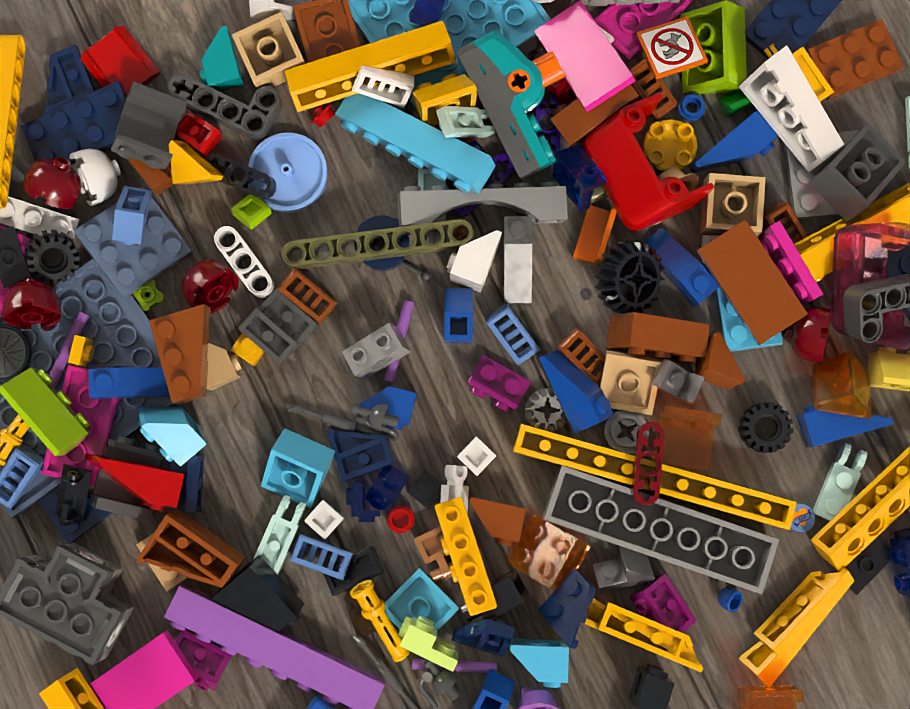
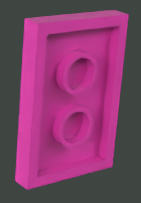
(789, 263)

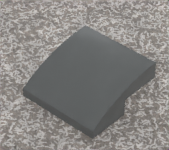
(278, 326)

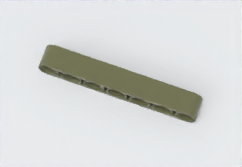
(365, 241)

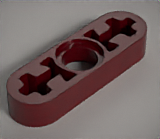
(652, 485)

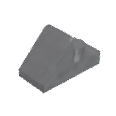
(678, 382)
(627, 571)

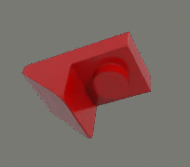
(198, 133)

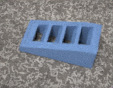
(491, 321)
(26, 460)
(300, 549)

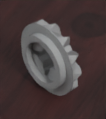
(536, 418)
(612, 430)

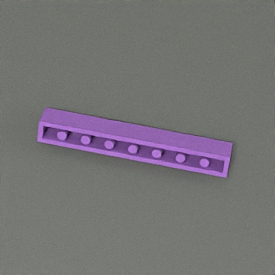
(276, 650)

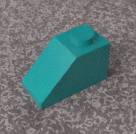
(221, 64)

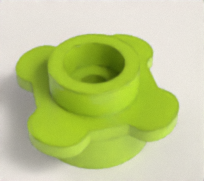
(154, 298)

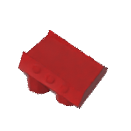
(119, 59)

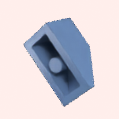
(131, 215)

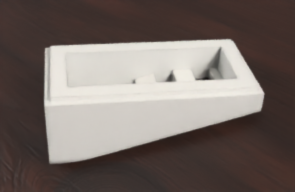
(389, 95)

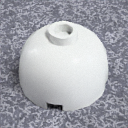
(96, 174)

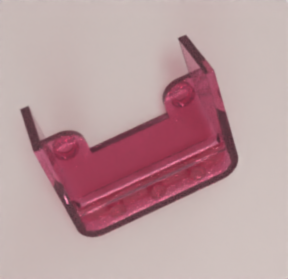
(862, 257)

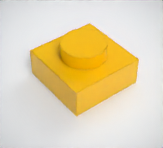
(247, 350)
(81, 351)

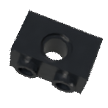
(651, 688)

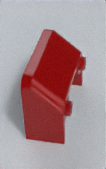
(631, 181)

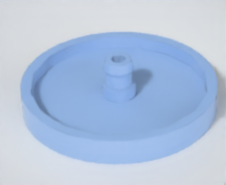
(296, 168)

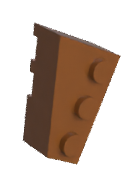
(576, 123)
(658, 336)

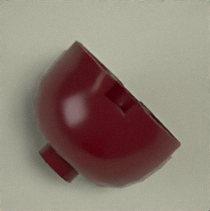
(54, 181)
(209, 284)
(31, 304)
(810, 334)

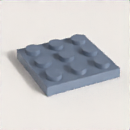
(136, 264)

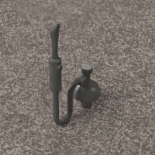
(377, 417)
(442, 682)

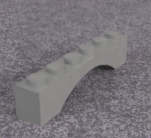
(543, 203)

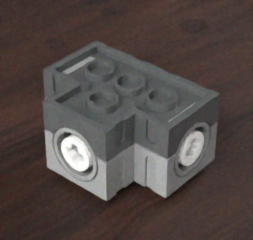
(67, 601)

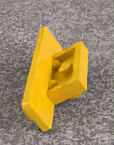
(466, 558)

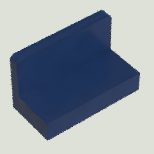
(192, 486)

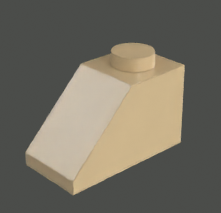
(222, 367)

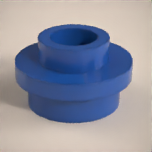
(695, 100)

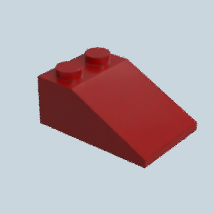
(152, 484)

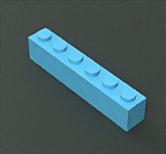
(416, 141)

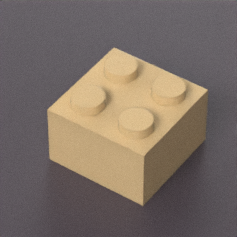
(268, 50)
(731, 202)

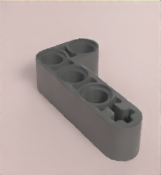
(223, 103)
(868, 300)

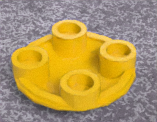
(670, 144)

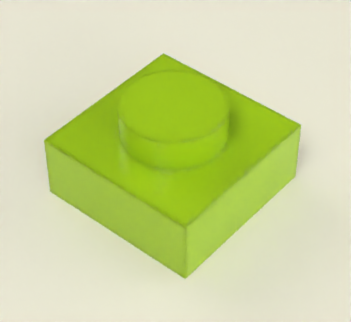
(251, 211)

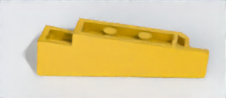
(794, 623)
(643, 633)

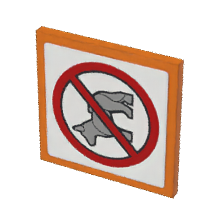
(671, 47)

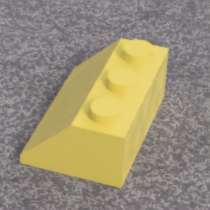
(889, 369)

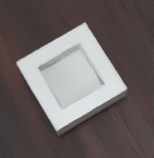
(476, 456)
(324, 519)

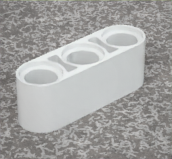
(235, 253)

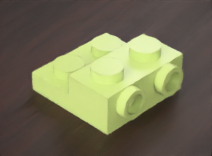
(420, 637)

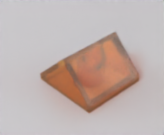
(842, 386)

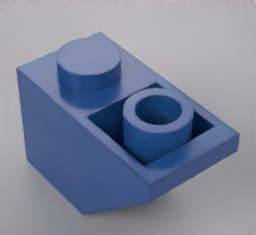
(458, 316)
(400, 404)

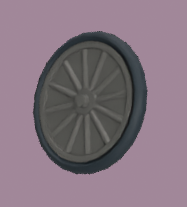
(14, 352)

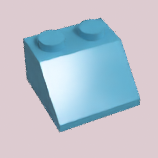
(297, 467)
(543, 659)

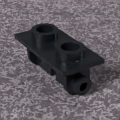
(72, 494)

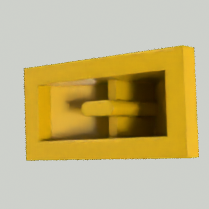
(190, 166)

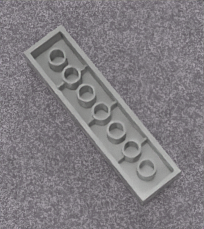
(661, 529)

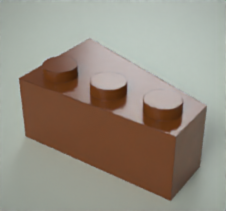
(183, 351)
(192, 550)

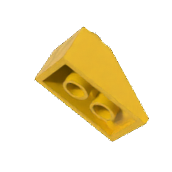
(452, 91)

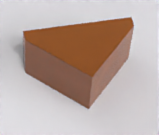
(719, 365)

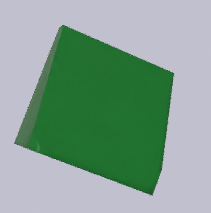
(734, 102)

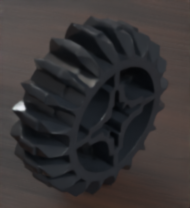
(622, 262)

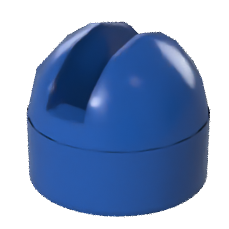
(730, 599)

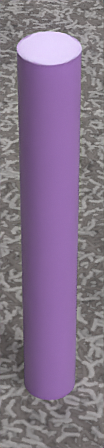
(403, 324)
(64, 353)
(462, 666)

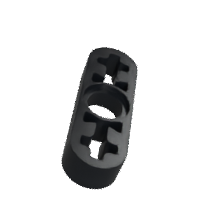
(250, 174)

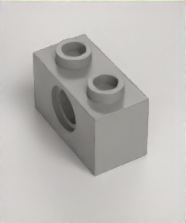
(376, 351)

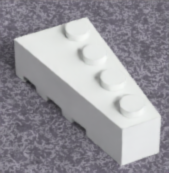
(792, 109)

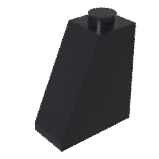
(260, 596)

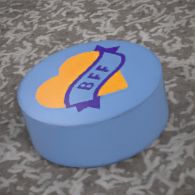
(803, 518)

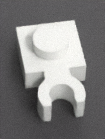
(455, 478)

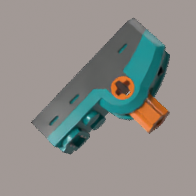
(495, 70)

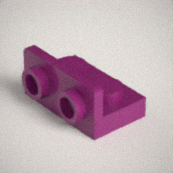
(497, 383)
(663, 604)
(205, 658)

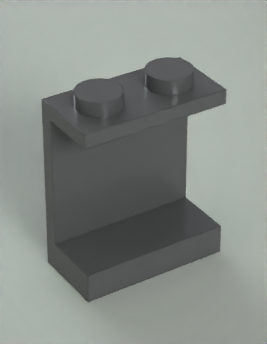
(148, 126)
(108, 494)

